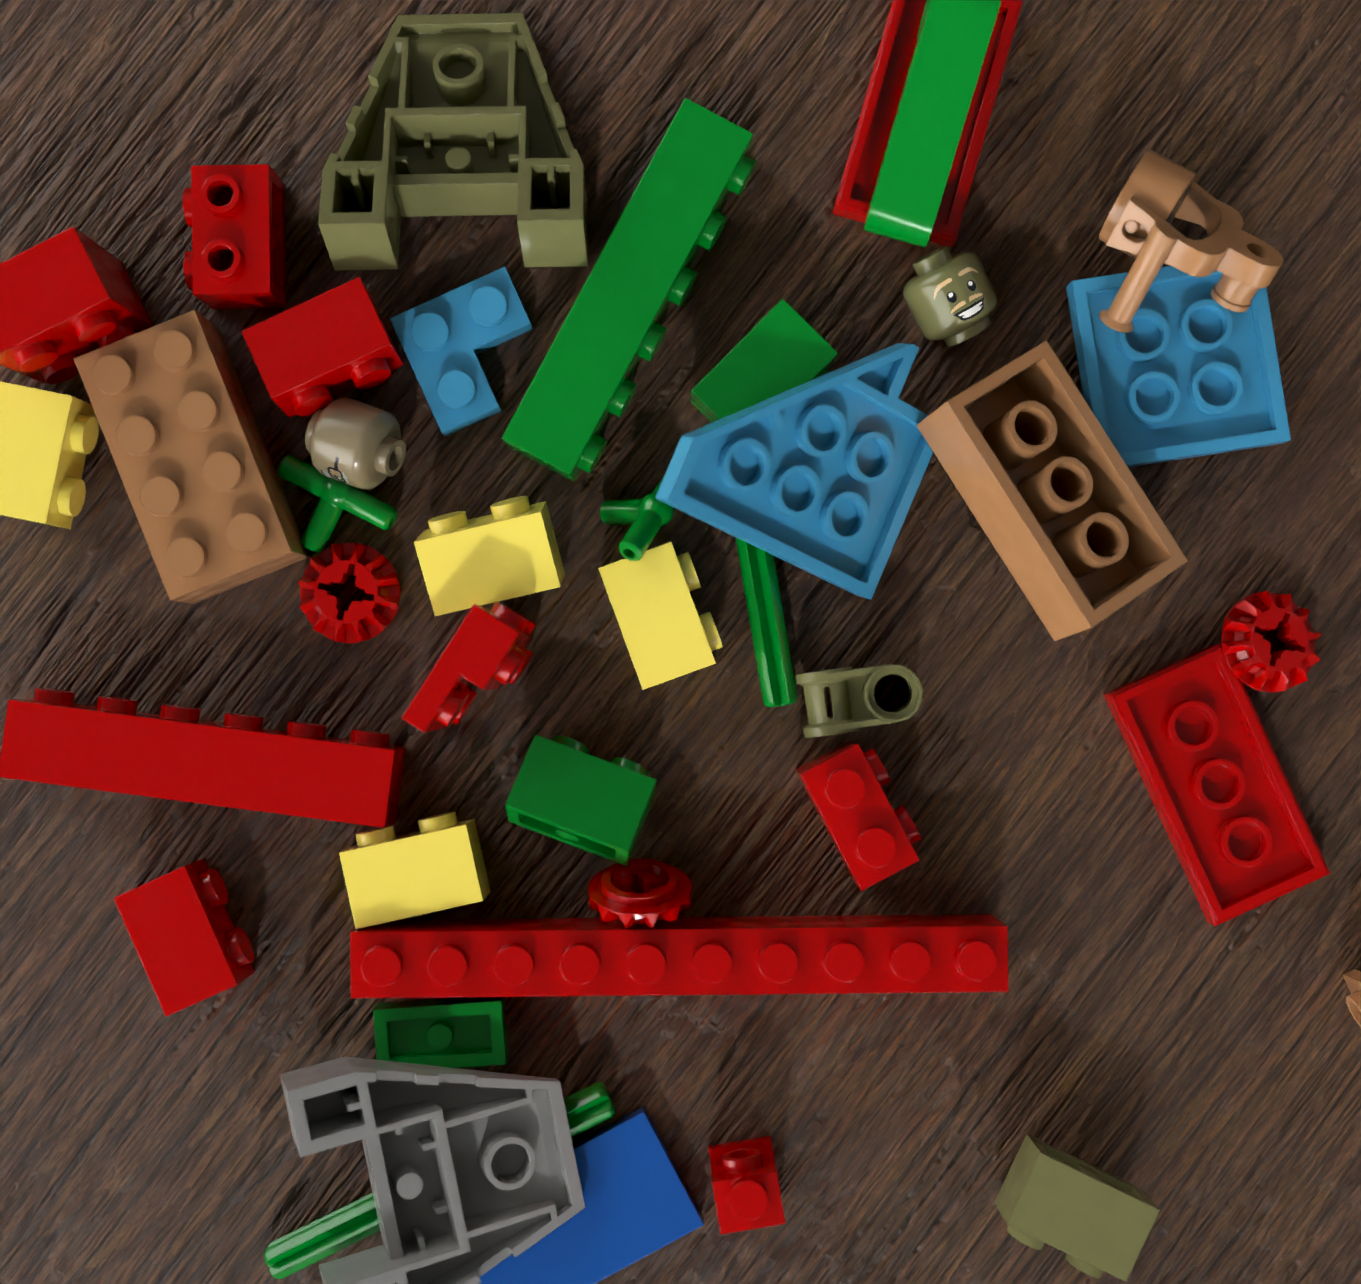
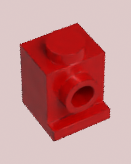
(745, 1185)

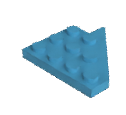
(812, 471)

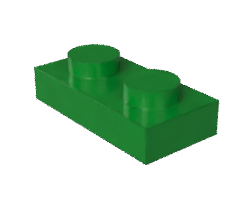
(442, 1032)

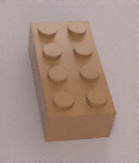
(191, 458)
(1051, 492)

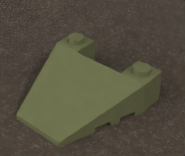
(455, 129)

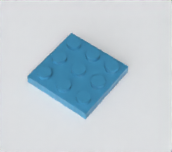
(1185, 376)

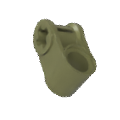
(853, 699)

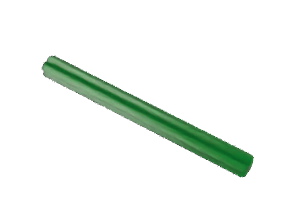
(360, 1217)

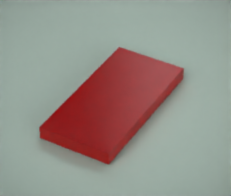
(881, 107)
(1216, 784)

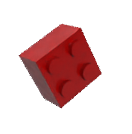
(63, 304)

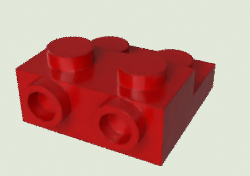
(483, 653)

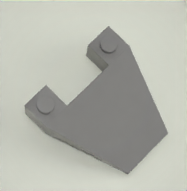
(454, 1162)

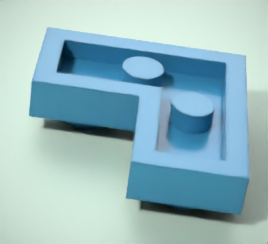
(445, 341)

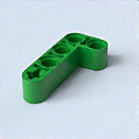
(930, 118)

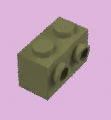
(1075, 1209)

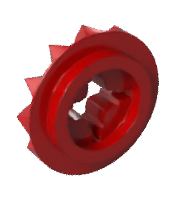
(364, 618)
(1248, 651)
(659, 896)

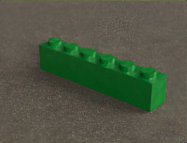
(630, 291)

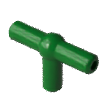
(334, 498)
(646, 517)

